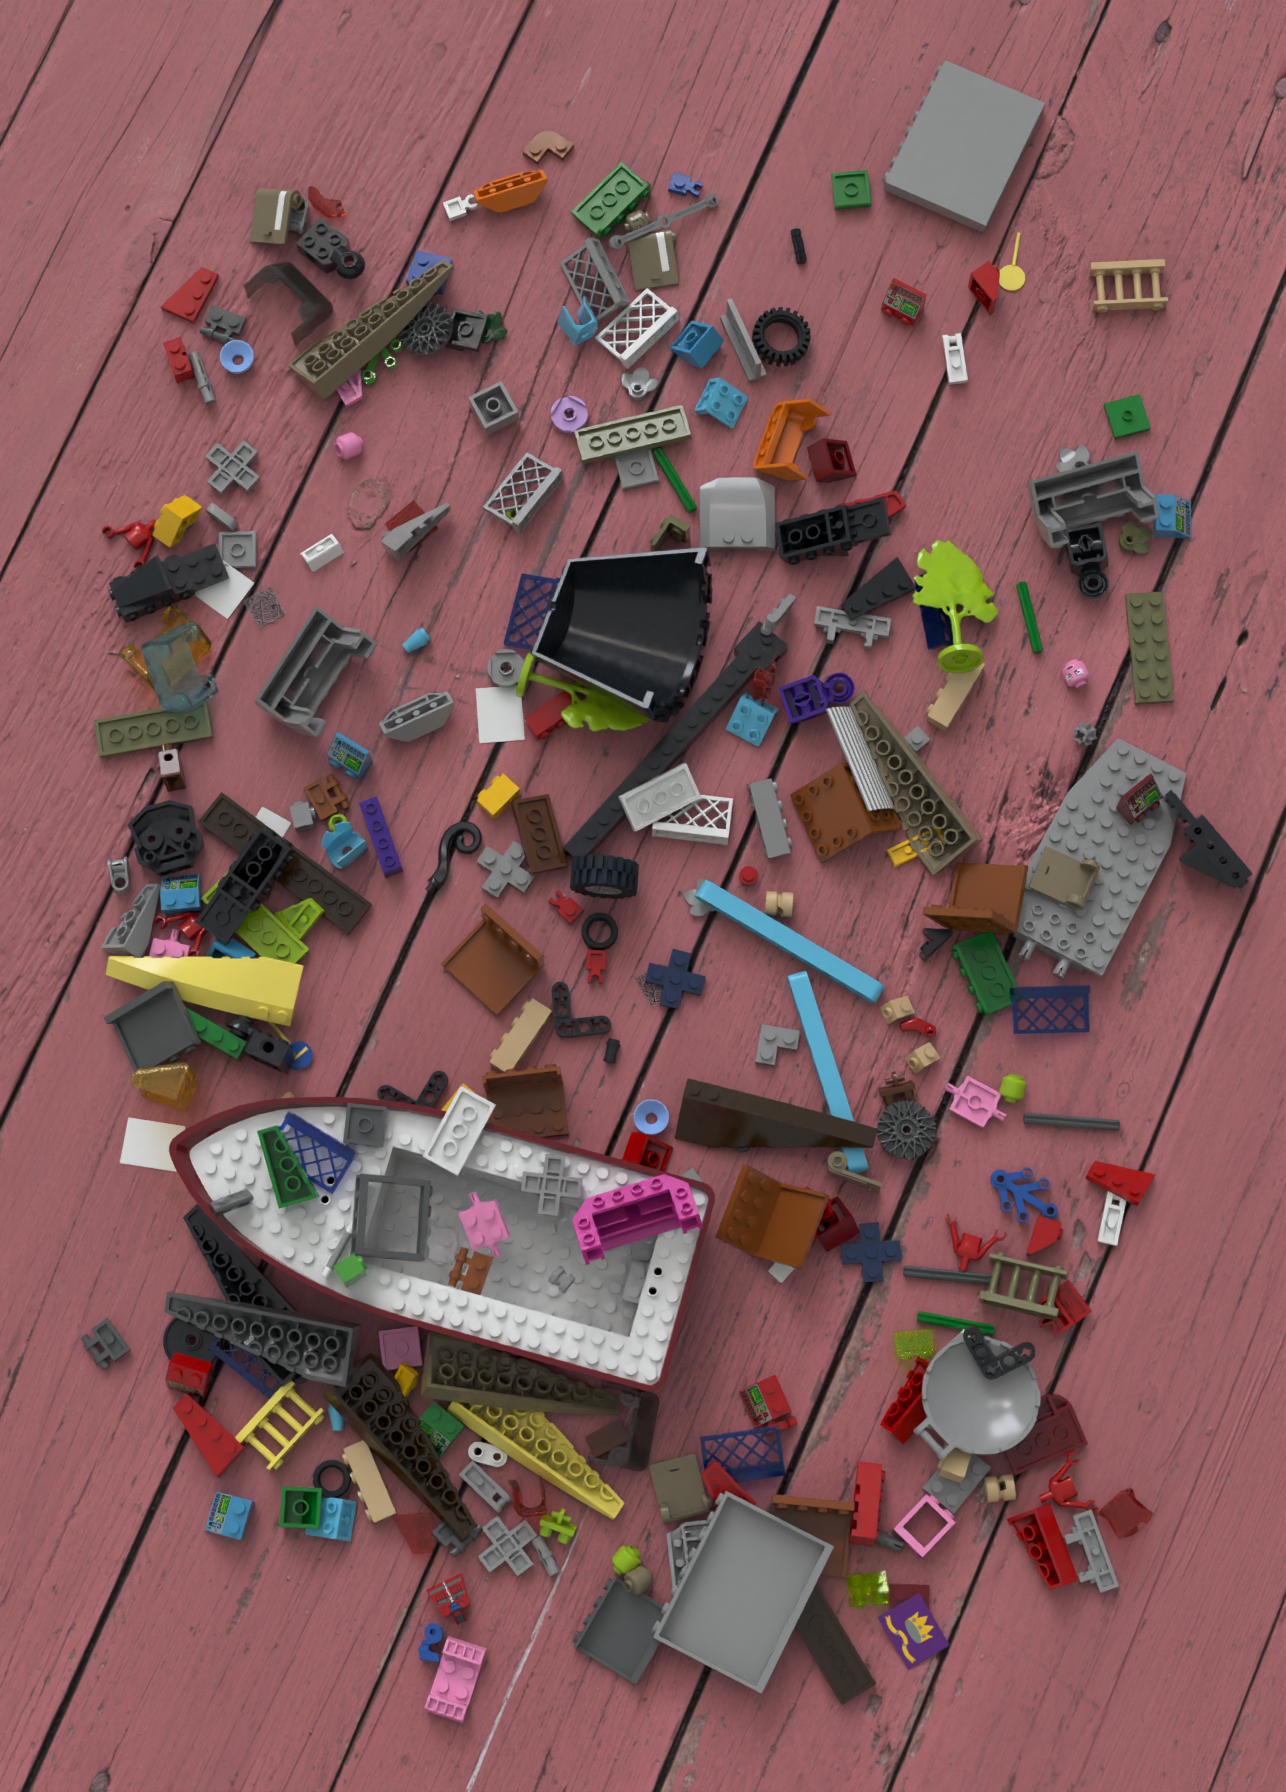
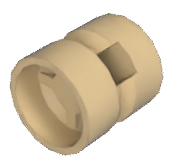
(779, 904)
(992, 1488)

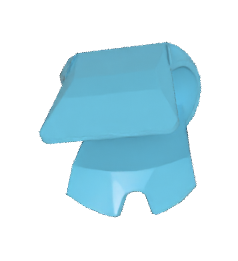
(577, 332)
(338, 840)

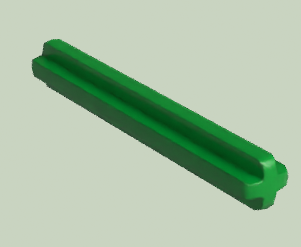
(675, 480)
(1029, 617)
(955, 1323)

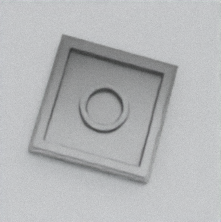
(636, 469)
(239, 549)

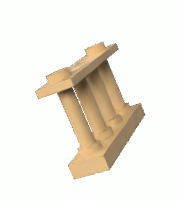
(1134, 268)

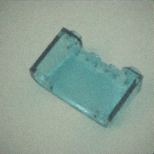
(175, 672)

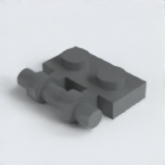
(223, 320)
(110, 1340)
(445, 1535)

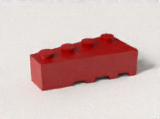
(211, 1437)
(866, 1499)

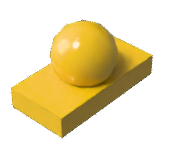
(406, 1378)

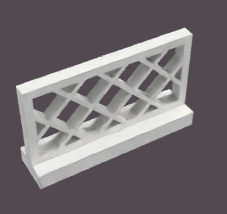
(650, 335)
(695, 832)

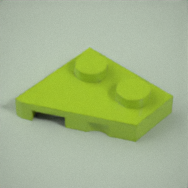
(300, 917)

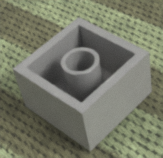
(493, 408)

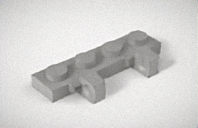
(837, 620)
(1099, 1567)

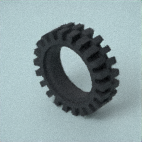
(792, 320)

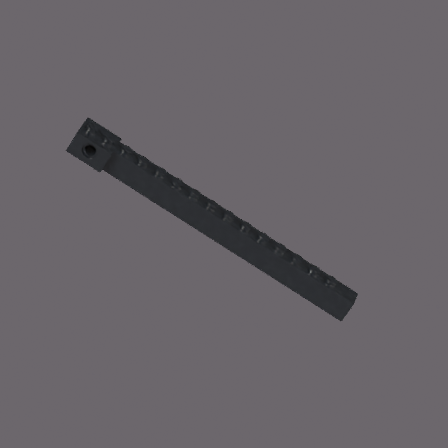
(751, 653)

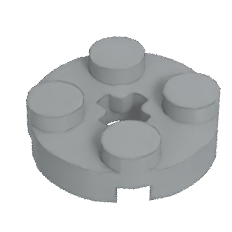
(497, 662)

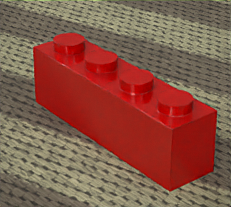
(908, 1409)
(1045, 1545)

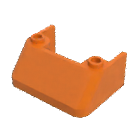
(783, 436)

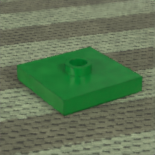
(851, 189)
(1127, 416)

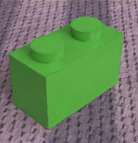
(351, 1269)

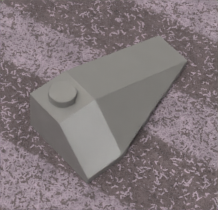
(407, 535)
(134, 931)

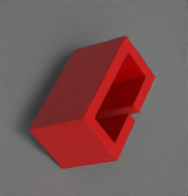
(178, 360)

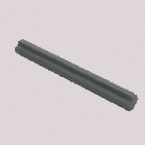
(1071, 1121)
(947, 1275)

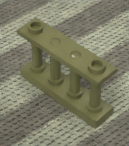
(1029, 1305)

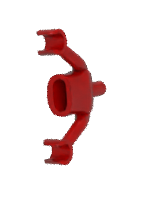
(137, 536)
(187, 927)
(970, 1245)
(1064, 1489)

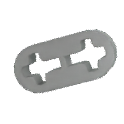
(222, 517)

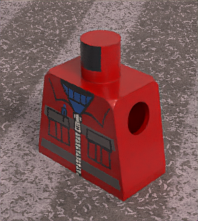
(451, 1598)

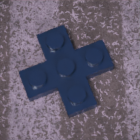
(675, 979)
(870, 1252)

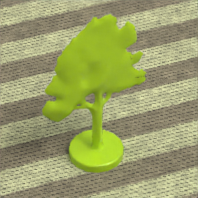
(951, 581)
(595, 709)

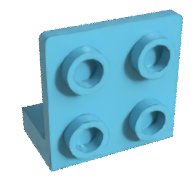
(721, 402)
(751, 719)
(335, 1519)

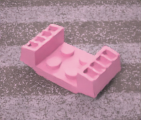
(455, 1679)

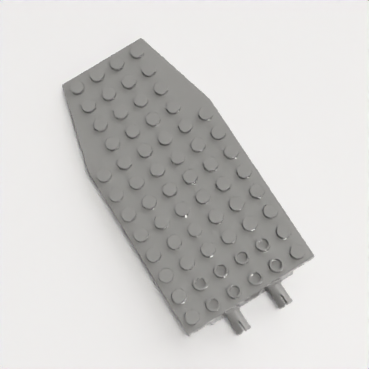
(1127, 857)

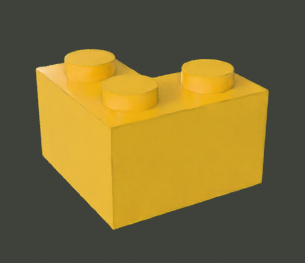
(175, 519)

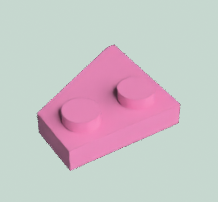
(351, 390)

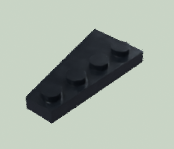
(880, 590)

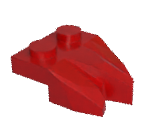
(1071, 1308)

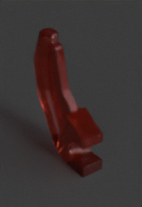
(323, 205)

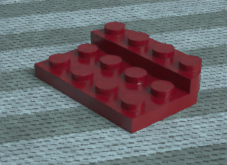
(1052, 1435)

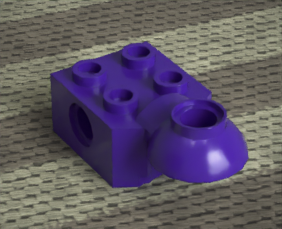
(812, 697)

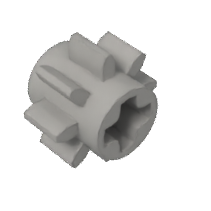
(1084, 733)

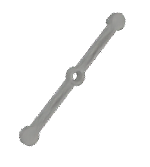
(709, 201)

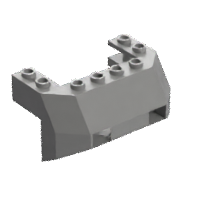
(1090, 496)
(310, 670)

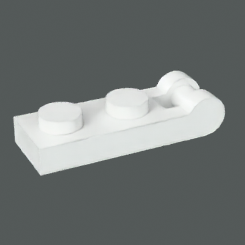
(954, 359)
(1111, 1220)

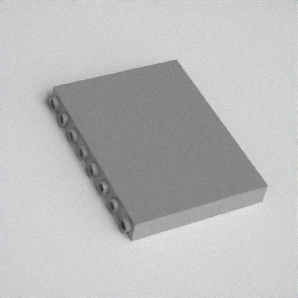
(963, 146)
(742, 1591)

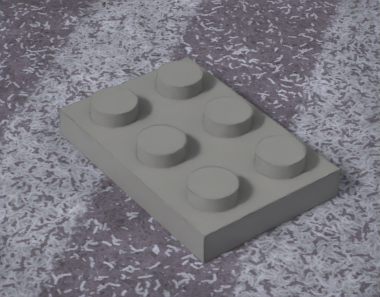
(952, 1493)

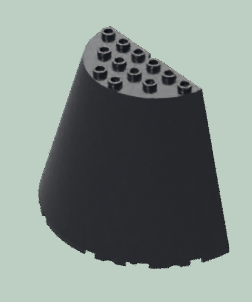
(631, 627)

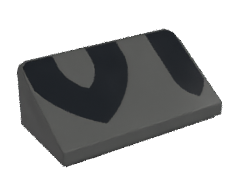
(231, 1202)

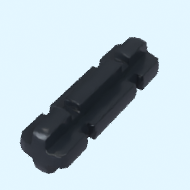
(798, 246)

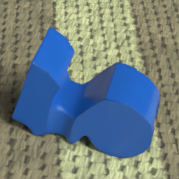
(434, 1635)

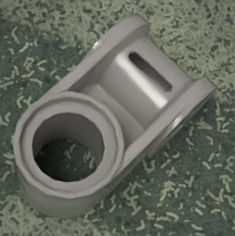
(299, 219)
(120, 871)

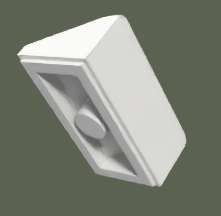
(322, 552)

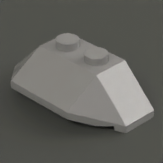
(418, 717)

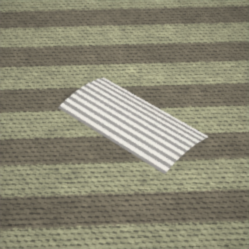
(860, 758)

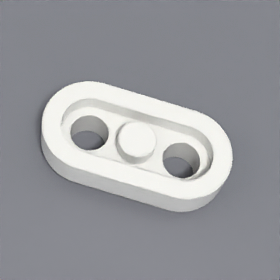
(487, 1454)

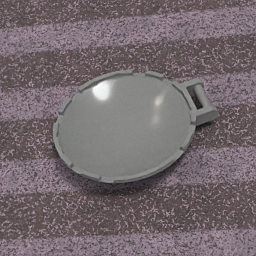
(975, 1411)

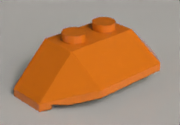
(511, 191)

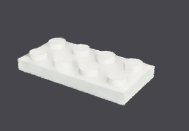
(659, 797)
(459, 1130)

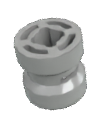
(560, 1278)

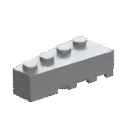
(769, 817)

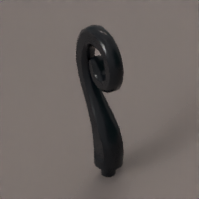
(440, 876)

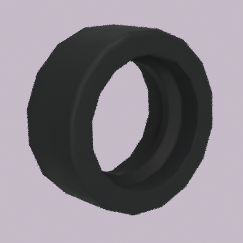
(599, 917)
(346, 1474)

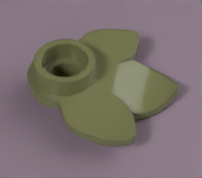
(1137, 536)

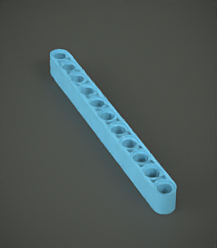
(790, 941)
(824, 1061)

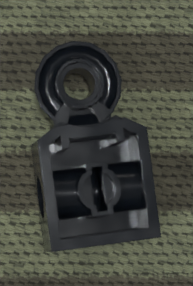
(330, 250)
(1088, 558)
(261, 1044)

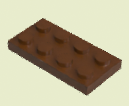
(539, 834)

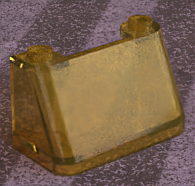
(167, 1084)

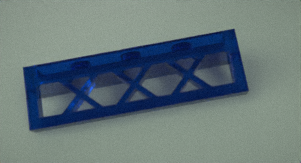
(934, 625)
(236, 1366)

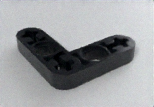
(567, 1018)
(420, 1101)
(991, 1359)

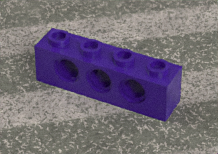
(381, 837)

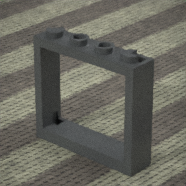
(360, 1210)

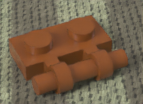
(321, 800)
(476, 1273)

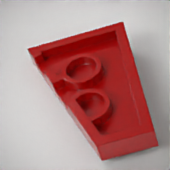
(192, 295)

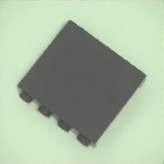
(155, 1027)
(621, 1631)

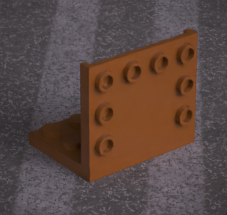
(837, 813)
(983, 899)
(494, 961)
(528, 1100)
(771, 1218)
(823, 1519)

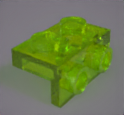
(914, 1342)
(867, 1589)

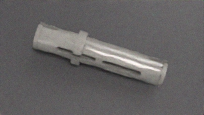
(204, 384)

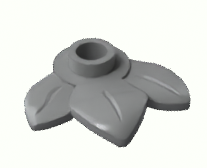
(638, 381)
(1072, 459)
(698, 908)

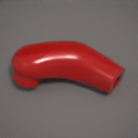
(920, 1025)

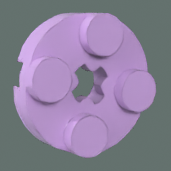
(569, 404)

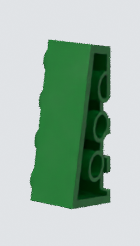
(285, 1170)

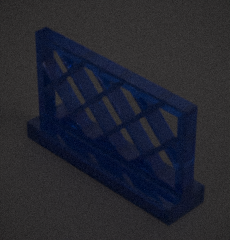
(519, 595)
(1050, 992)
(325, 1140)
(748, 1472)

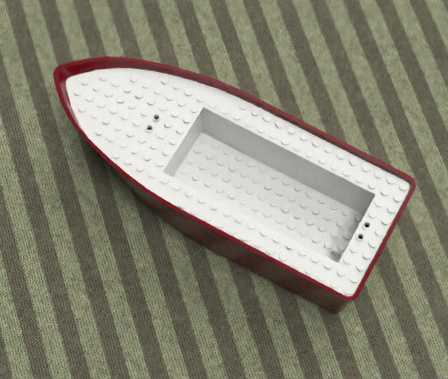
(610, 1322)

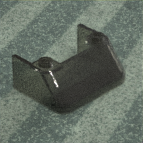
(315, 305)
(641, 1432)

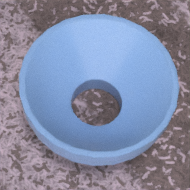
(233, 349)
(647, 1107)

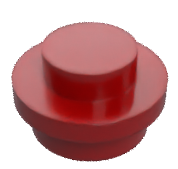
(748, 875)

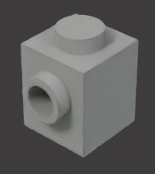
(302, 816)

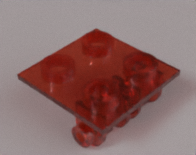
(762, 681)

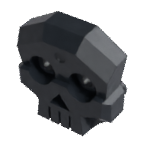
(162, 822)

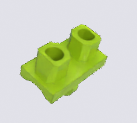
(557, 1522)

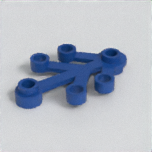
(1021, 1192)

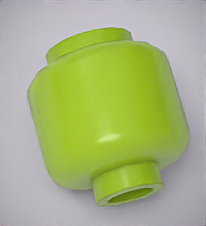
(1012, 1087)
(626, 1559)

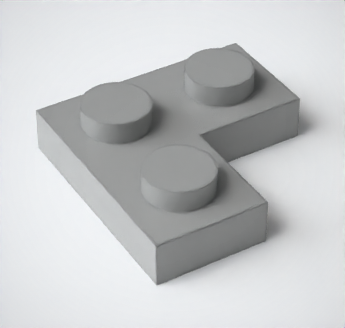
(773, 1038)

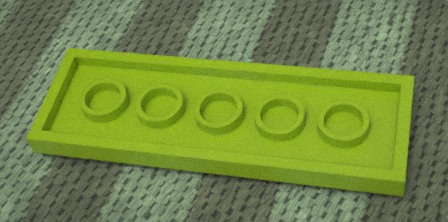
(267, 934)

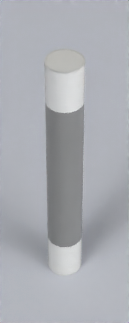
(337, 1252)

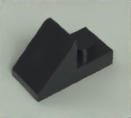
(937, 938)

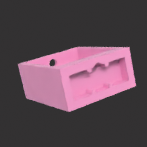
(909, 1539)

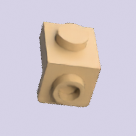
(897, 1009)
(922, 1057)

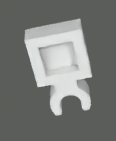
(457, 208)

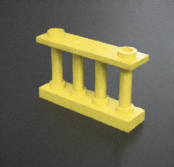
(261, 1420)

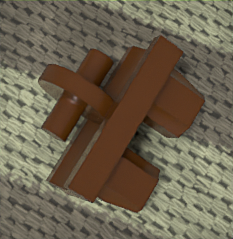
(906, 1089)

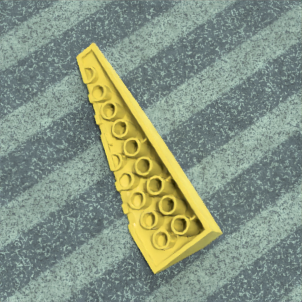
(241, 986)
(542, 1449)

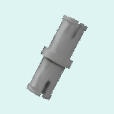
(545, 1556)

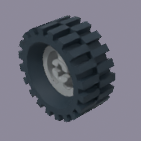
(604, 876)

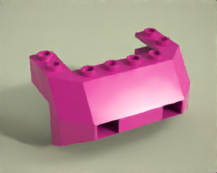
(634, 1214)

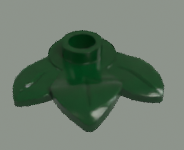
(494, 328)

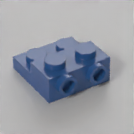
(423, 262)

